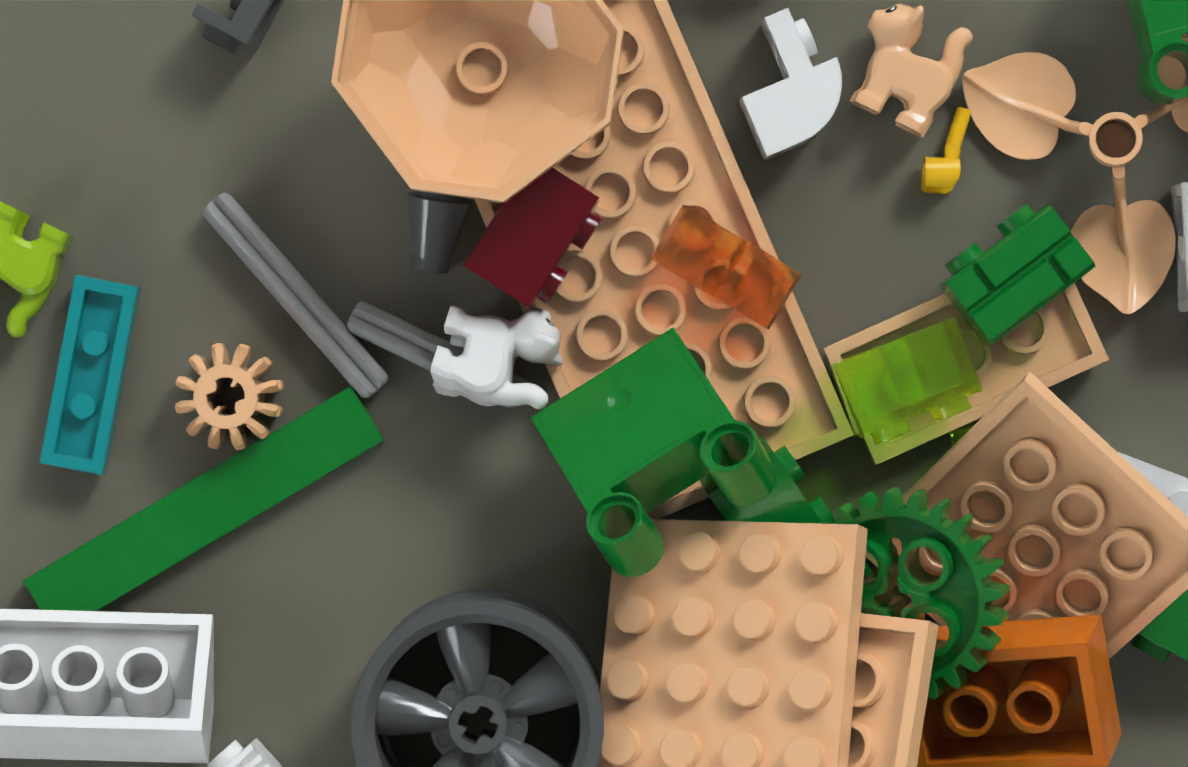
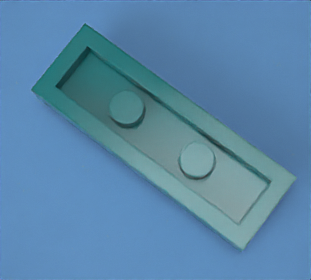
(90, 375)

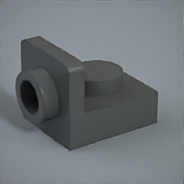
(246, 27)

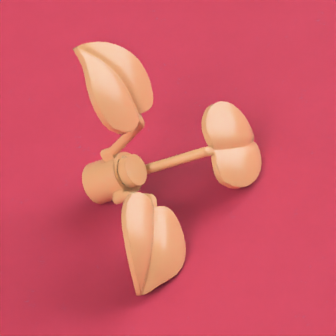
(1020, 110)

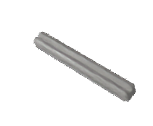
(295, 295)

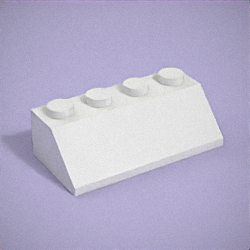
(106, 685)

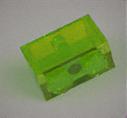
(905, 380)

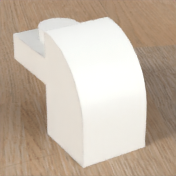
(802, 102)

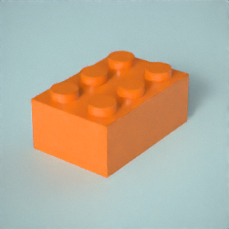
(1033, 704)

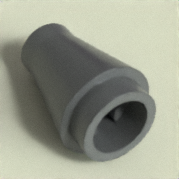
(435, 229)

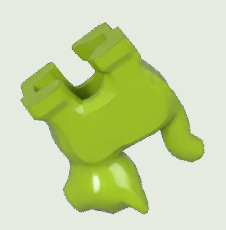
(28, 265)

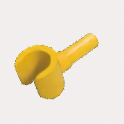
(940, 173)

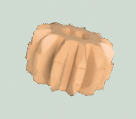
(212, 383)

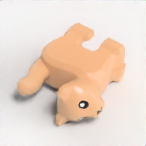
(899, 73)

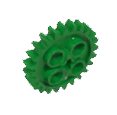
(959, 595)

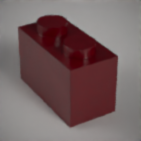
(532, 235)

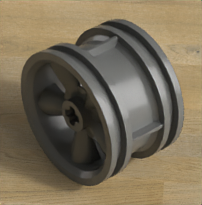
(464, 633)

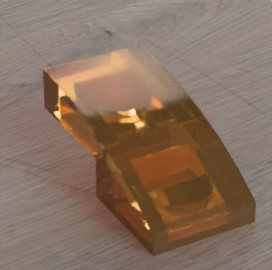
(725, 266)

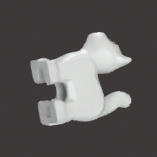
(489, 354)

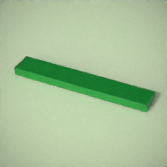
(208, 507)

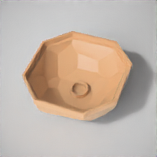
(478, 89)

